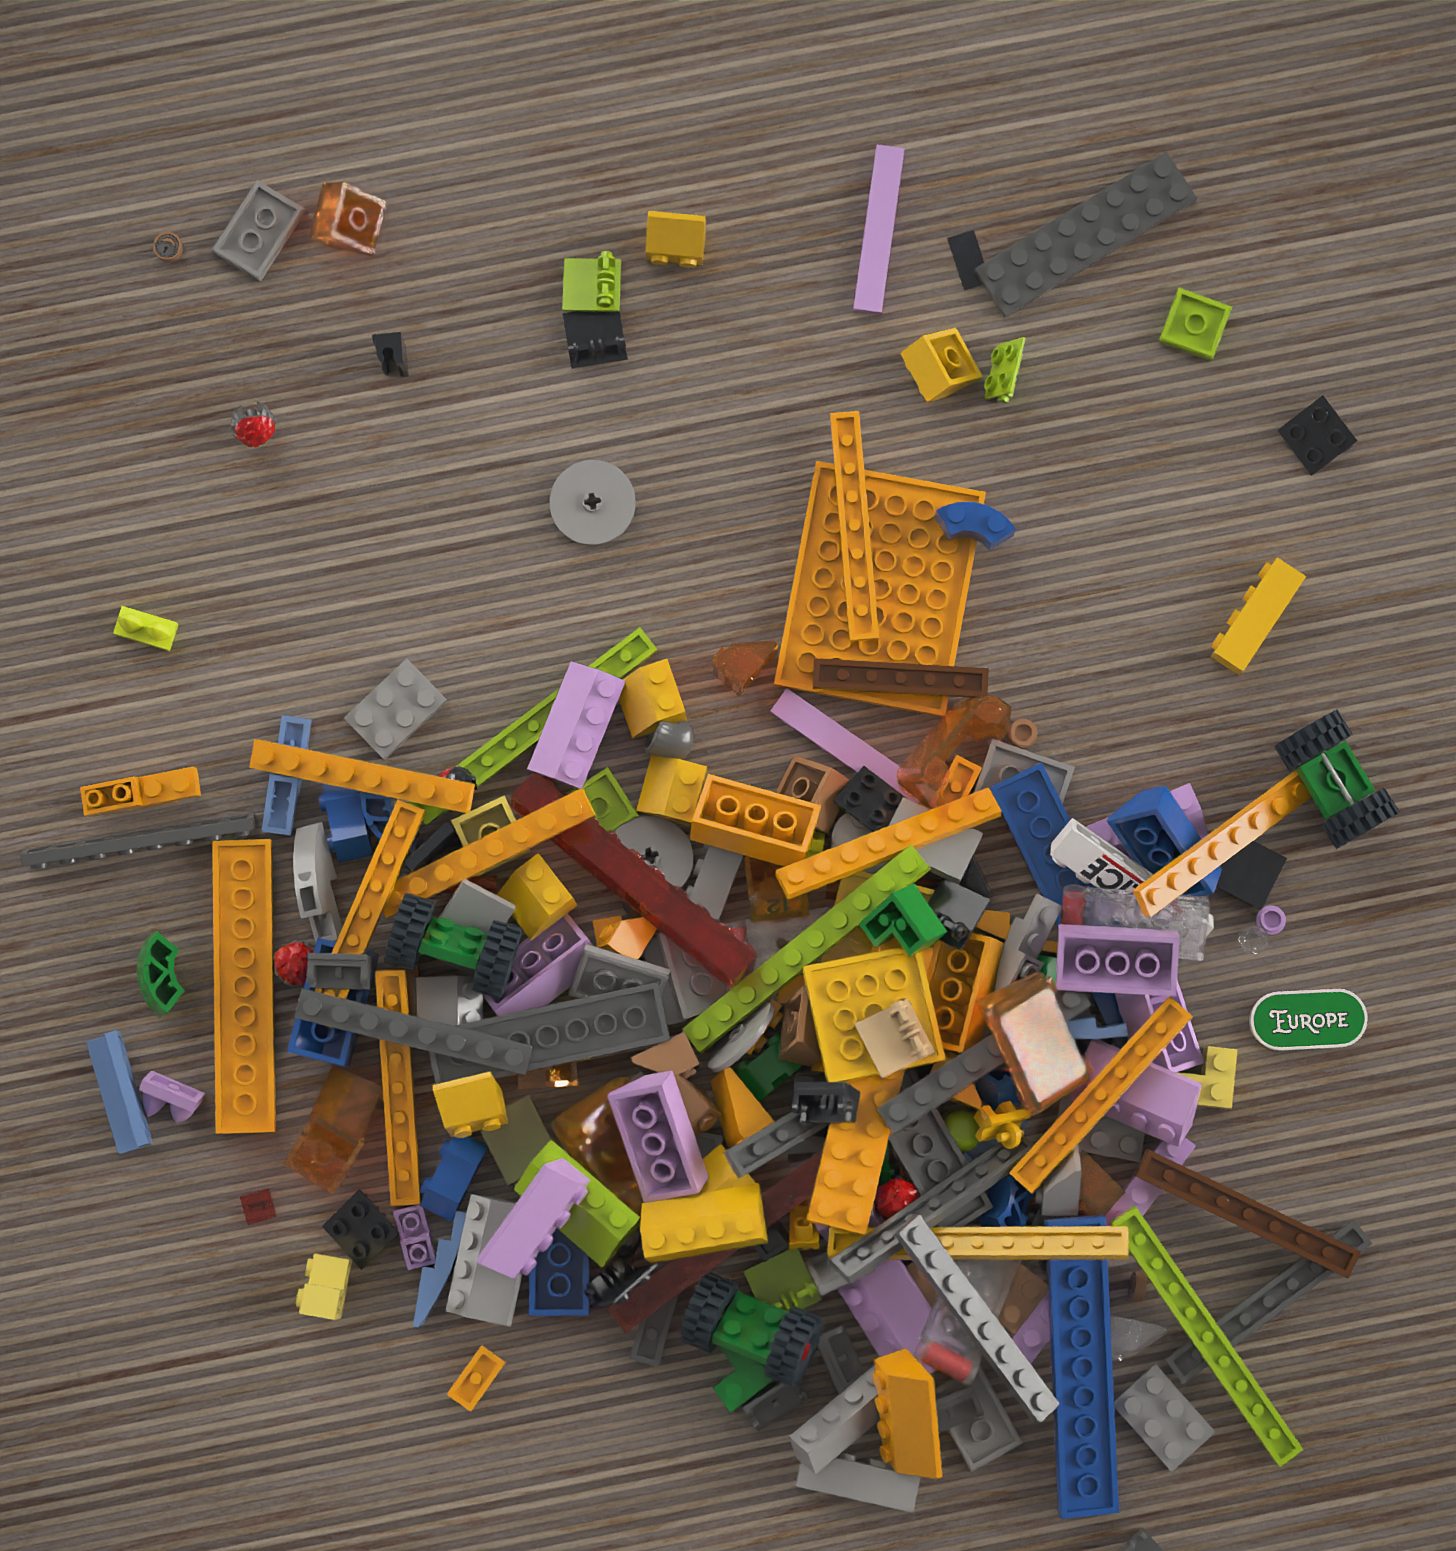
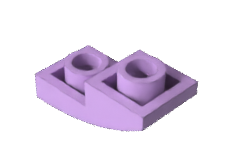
(414, 1236)

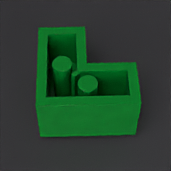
(906, 918)
(742, 1382)

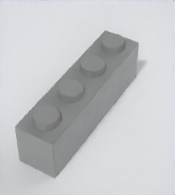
(714, 879)
(837, 1424)
(862, 1482)

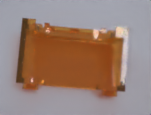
(924, 769)
(1034, 1041)
(594, 1141)

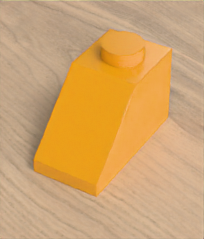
(627, 937)

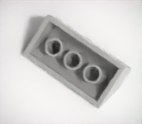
(476, 1289)

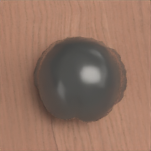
(670, 740)

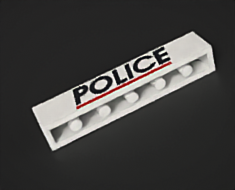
(1099, 861)

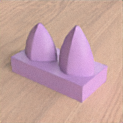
(160, 1089)

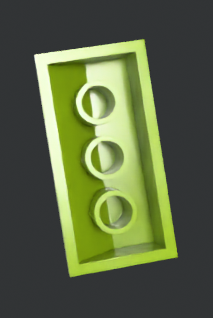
(599, 1221)

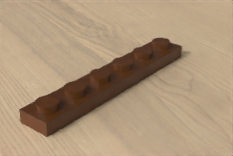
(900, 678)

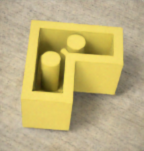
(1216, 1077)
(326, 1287)

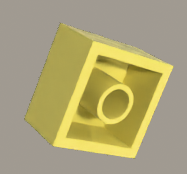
(483, 822)

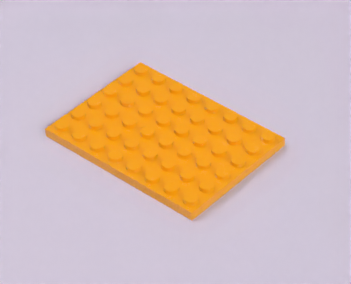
(917, 584)

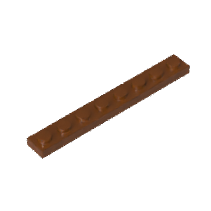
(1247, 1213)

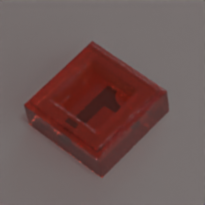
(258, 1206)

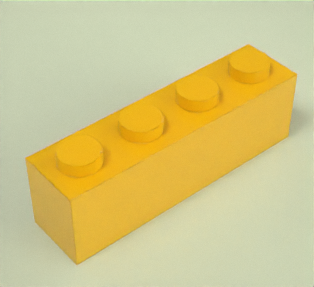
(1257, 616)

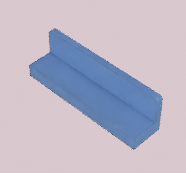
(119, 1092)

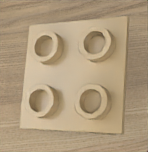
(894, 1038)

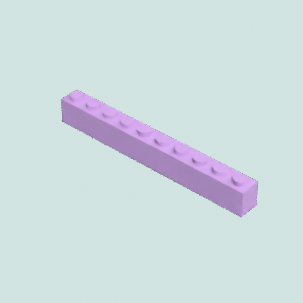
(1036, 1329)

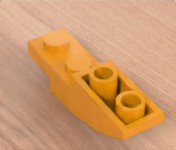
(140, 792)

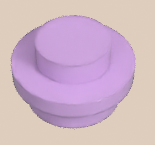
(1271, 919)

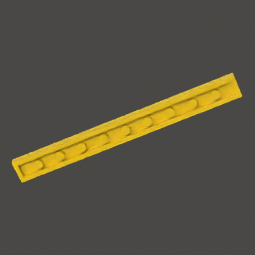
(1014, 1243)

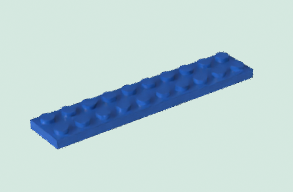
(1034, 820)
(1082, 1381)

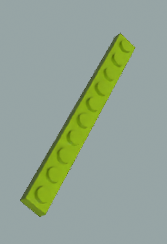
(527, 729)
(804, 950)
(1208, 1338)

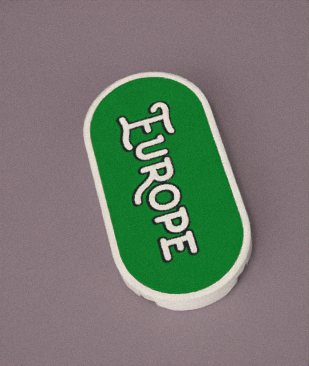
(1308, 1019)

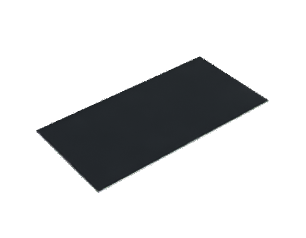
(966, 258)

